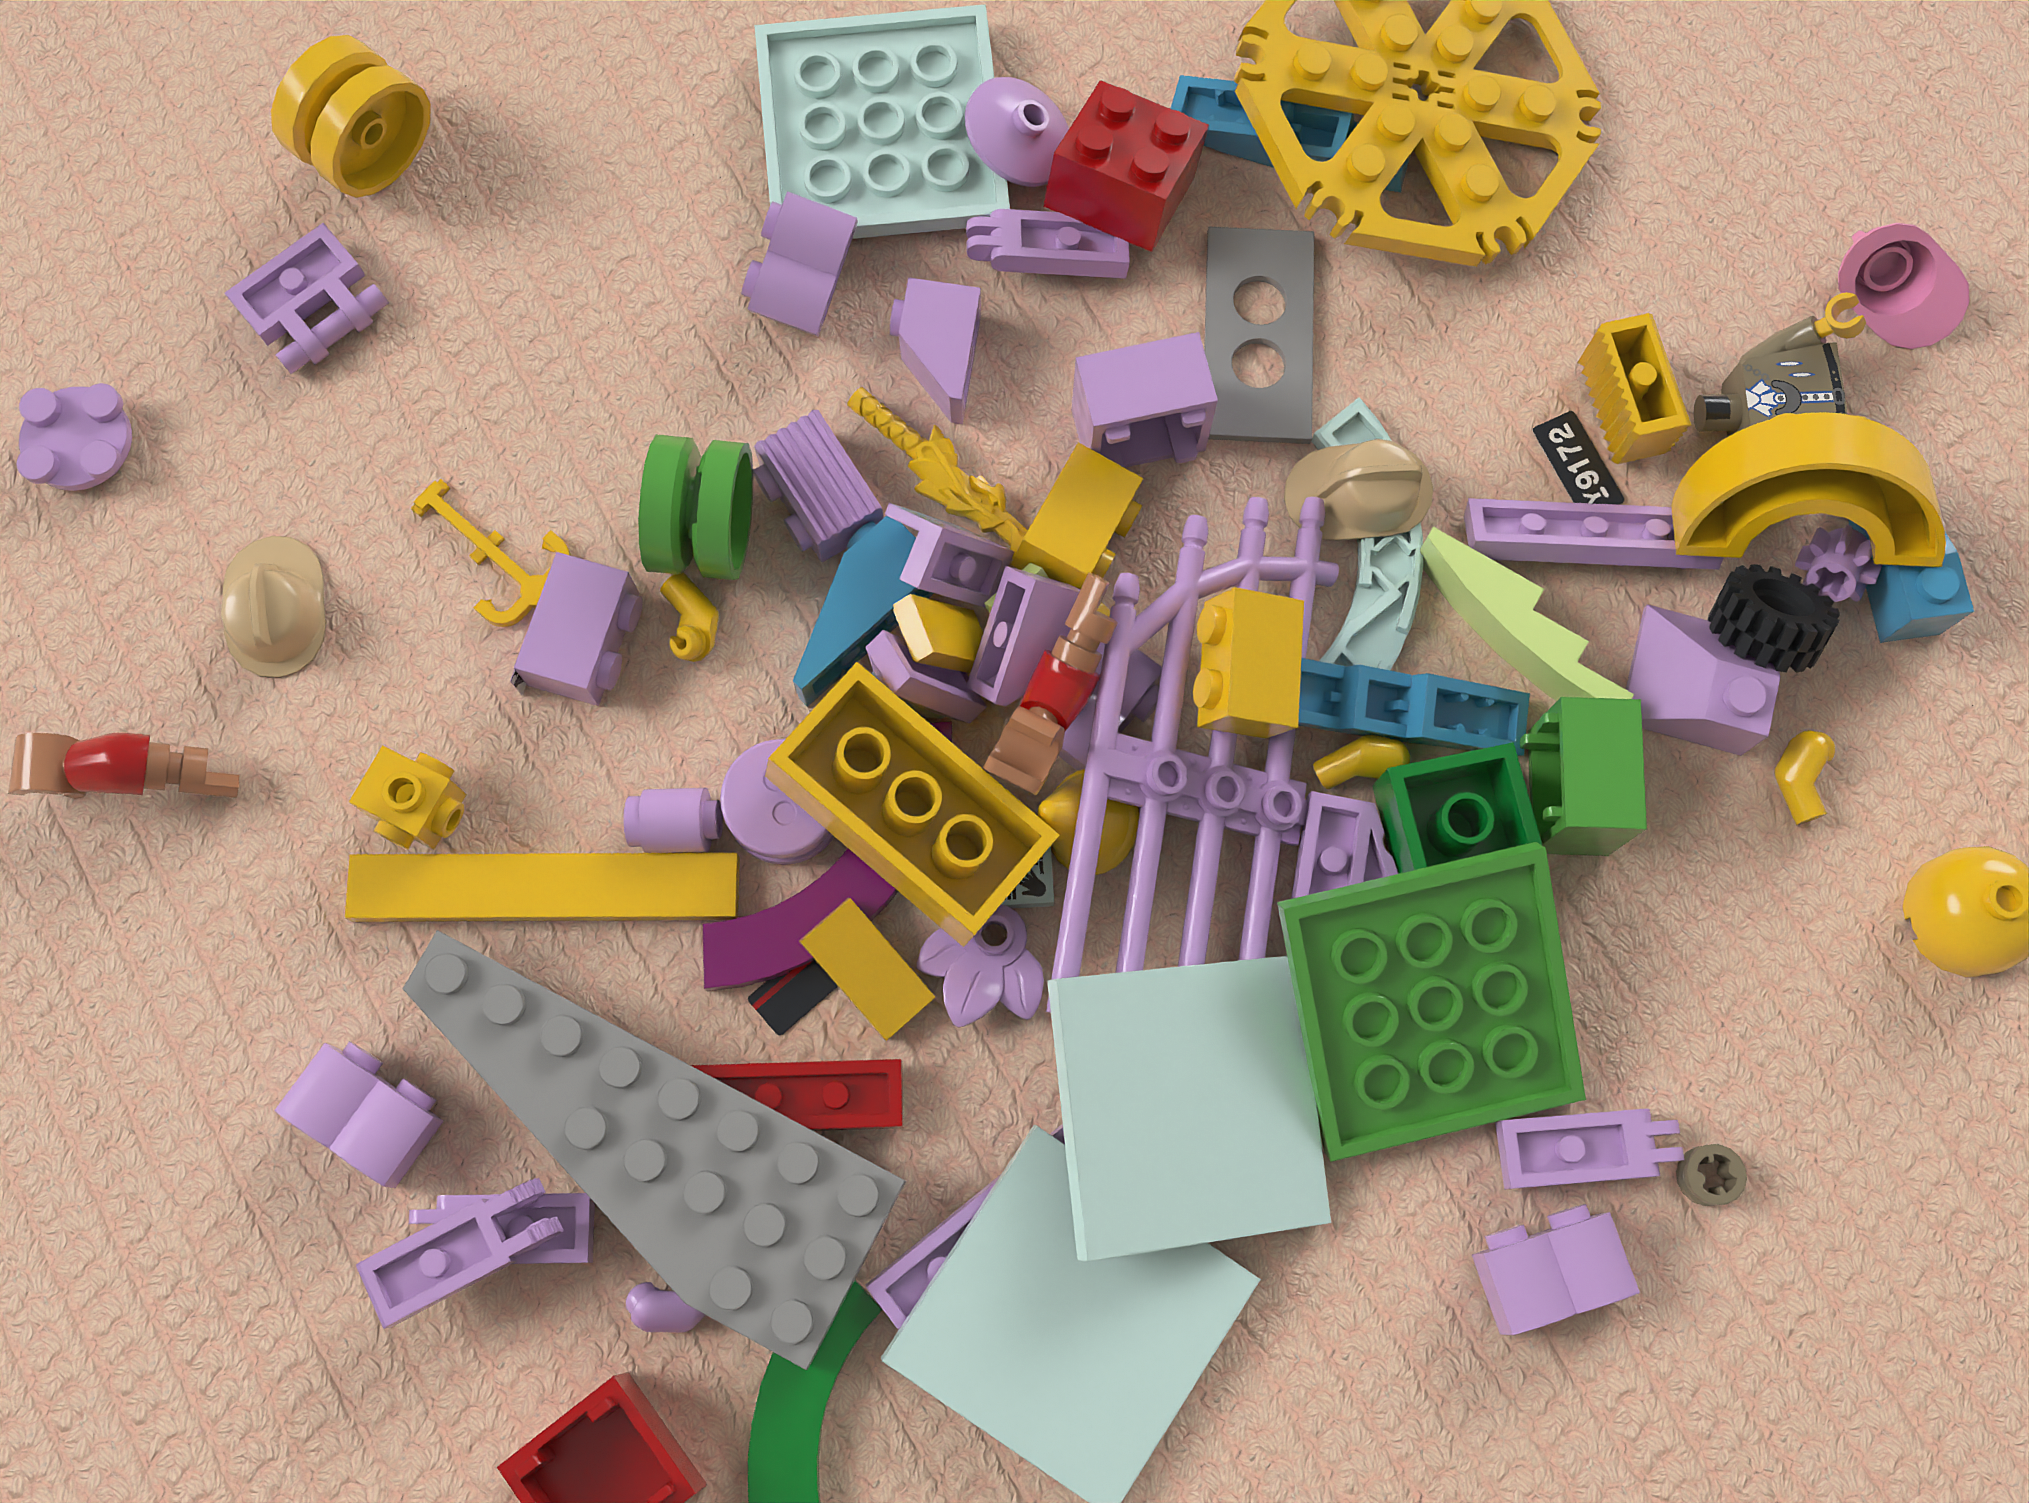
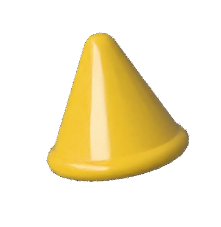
(1061, 814)

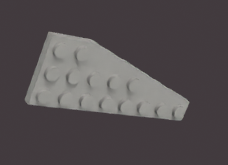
(701, 1179)

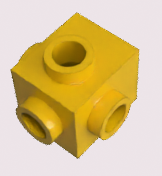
(410, 798)

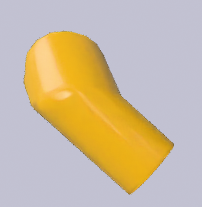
(1363, 757)
(1798, 771)

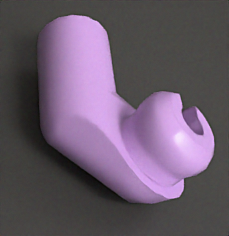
(660, 1310)

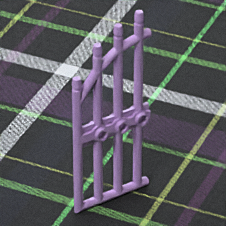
(1183, 782)

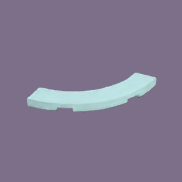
(1387, 567)

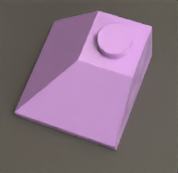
(1698, 686)

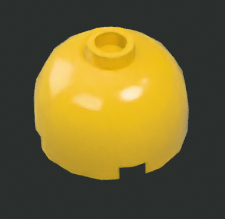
(1971, 910)

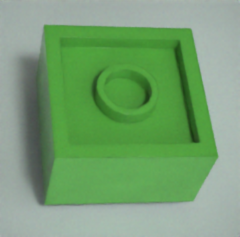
(1587, 775)

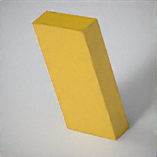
(939, 632)
(867, 969)

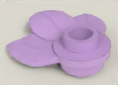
(984, 973)

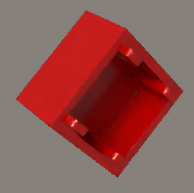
(604, 1452)

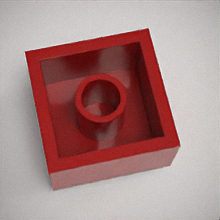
(1125, 165)

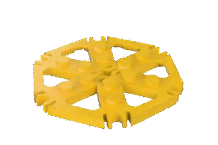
(1440, 131)

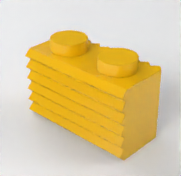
(1634, 389)

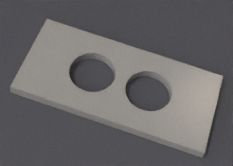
(1287, 262)

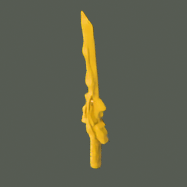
(941, 477)

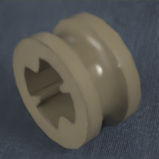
(1730, 1169)

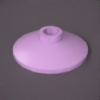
(1014, 129)

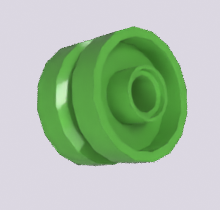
(696, 507)

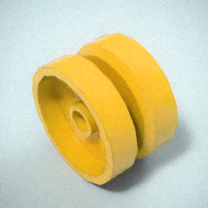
(350, 115)

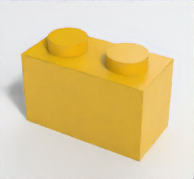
(1080, 517)
(1249, 663)

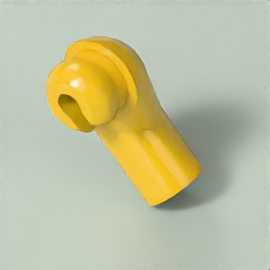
(697, 620)

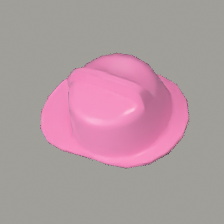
(1904, 285)

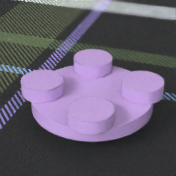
(73, 436)

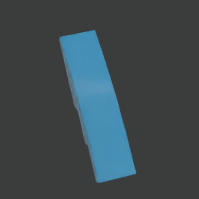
(1231, 132)
(1410, 707)

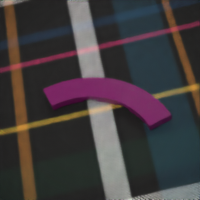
(768, 942)

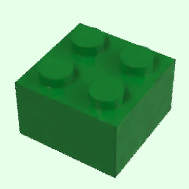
(1455, 807)

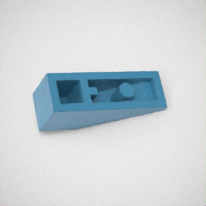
(1918, 599)
(857, 605)

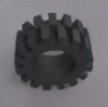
(1773, 618)

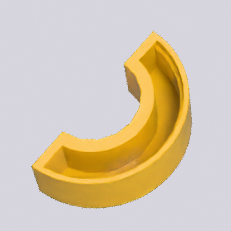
(1805, 468)

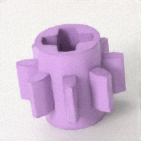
(1839, 563)

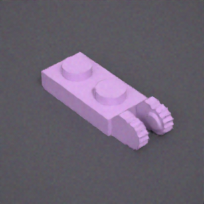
(451, 1255)

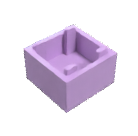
(1145, 401)

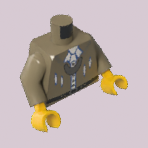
(1784, 374)

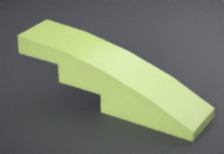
(1501, 612)

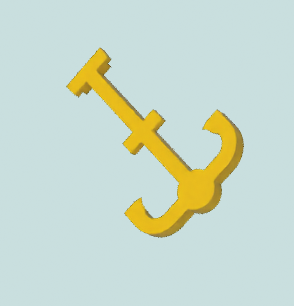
(488, 547)

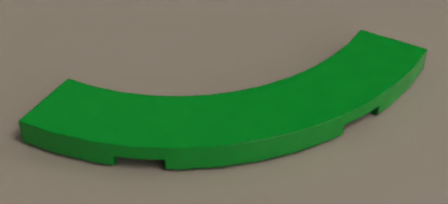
(793, 1407)

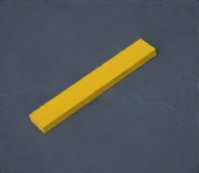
(542, 887)

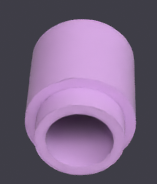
(672, 820)

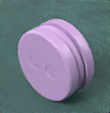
(763, 816)

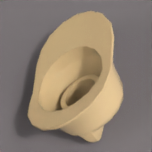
(1365, 489)
(274, 606)

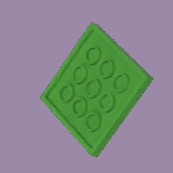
(1433, 1000)

